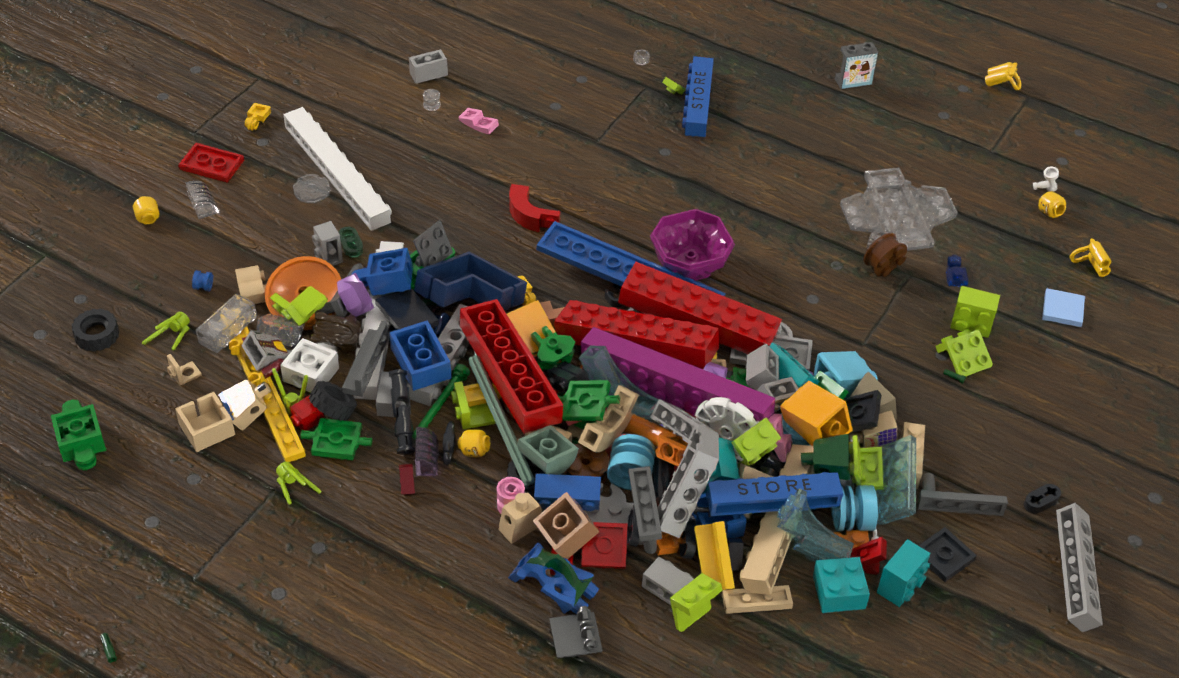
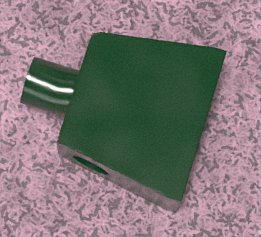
(830, 456)

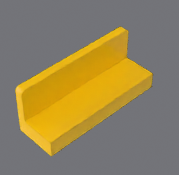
(714, 553)

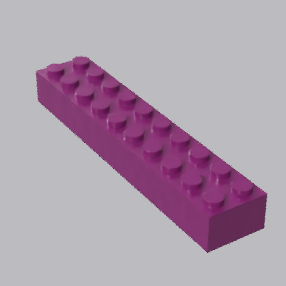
(676, 380)

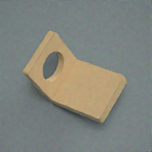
(176, 371)

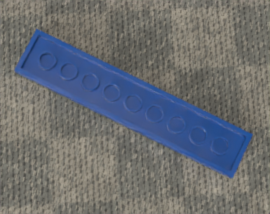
(597, 256)

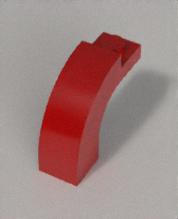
(526, 214)

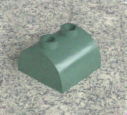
(548, 450)

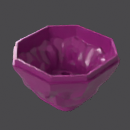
(692, 243)

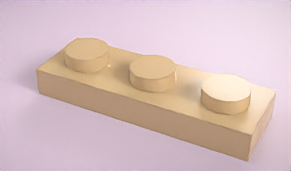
(745, 601)

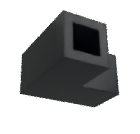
(735, 548)

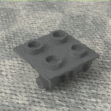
(432, 246)
(576, 634)

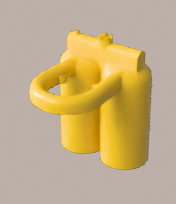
(1002, 74)
(1096, 256)

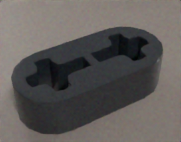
(1044, 501)

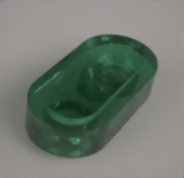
(351, 242)

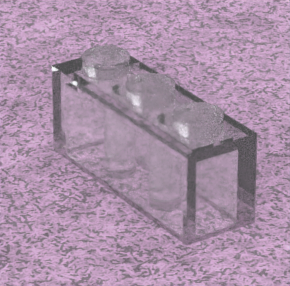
(226, 323)

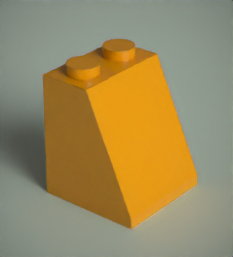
(529, 320)
(816, 413)

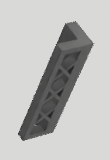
(366, 361)

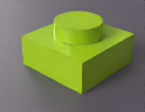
(672, 86)

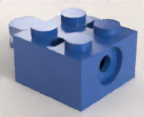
(387, 272)

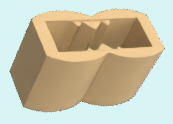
(250, 284)

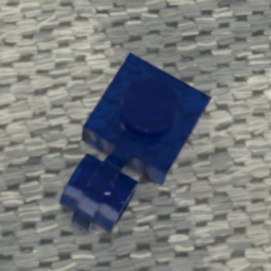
(955, 273)

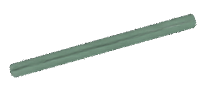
(501, 420)

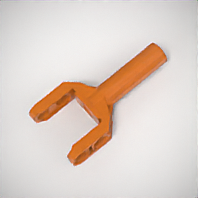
(661, 437)

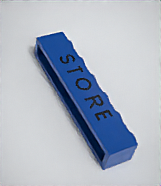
(697, 96)
(770, 493)

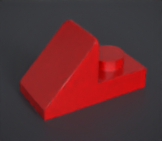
(871, 554)

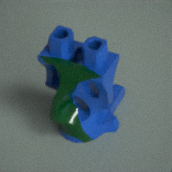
(567, 577)

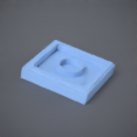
(1063, 307)

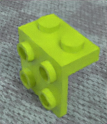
(301, 307)
(966, 352)
(470, 416)
(756, 442)
(866, 465)
(693, 600)

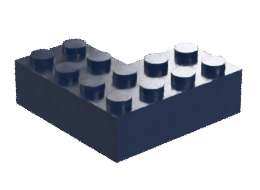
(469, 277)

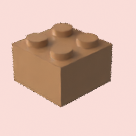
(566, 526)

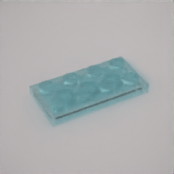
(899, 478)

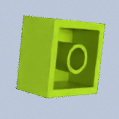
(975, 311)

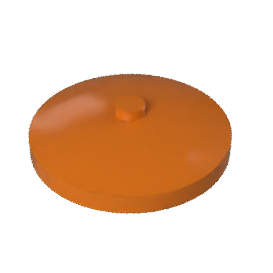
(298, 274)

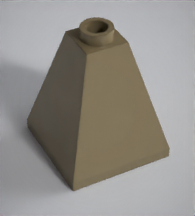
(870, 383)

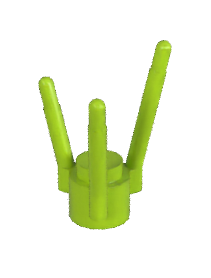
(176, 323)
(290, 398)
(289, 474)

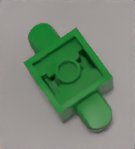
(78, 434)

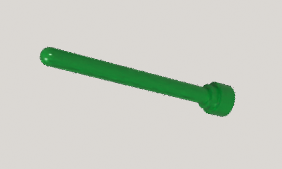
(460, 373)

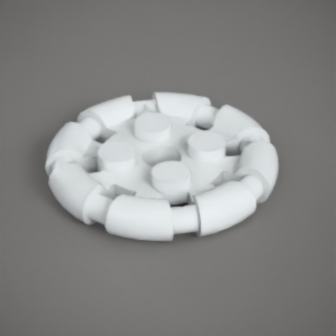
(717, 417)

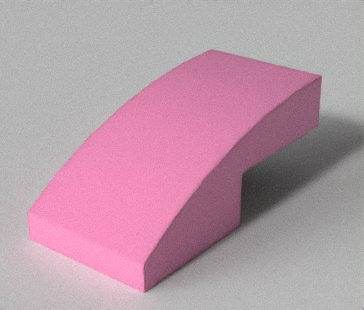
(474, 119)
(785, 443)

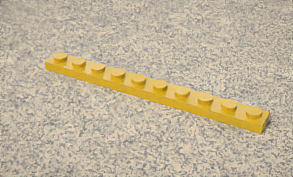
(275, 413)

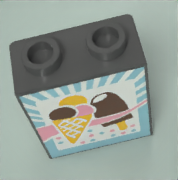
(857, 65)

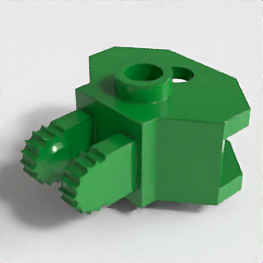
(553, 348)

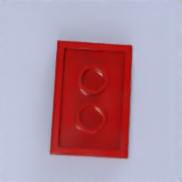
(211, 162)

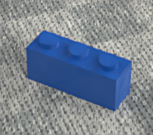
(582, 488)

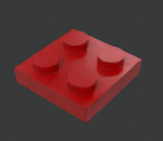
(607, 547)

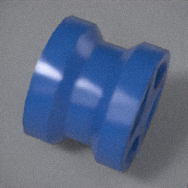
(202, 280)

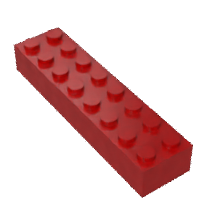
(671, 297)
(675, 338)
(511, 366)

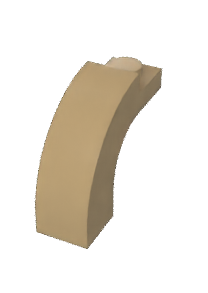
(601, 434)

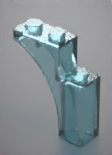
(601, 366)
(809, 534)

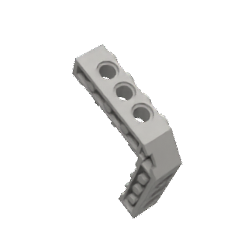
(699, 455)

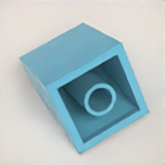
(843, 368)

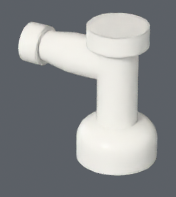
(1050, 175)

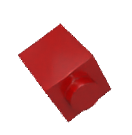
(305, 414)

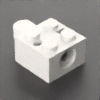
(310, 359)

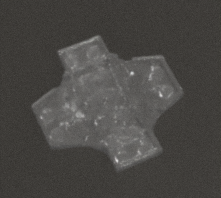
(898, 208)

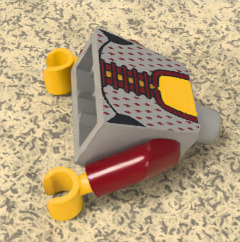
(264, 353)

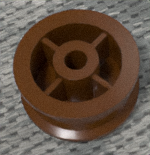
(885, 254)
(589, 463)

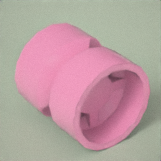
(507, 490)

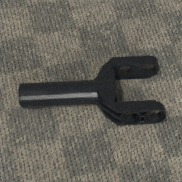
(661, 478)

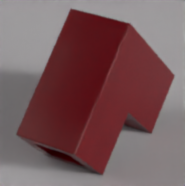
(406, 479)

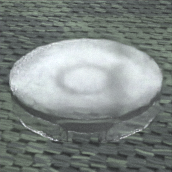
(311, 188)

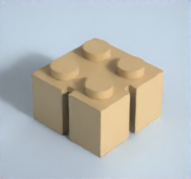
(208, 428)

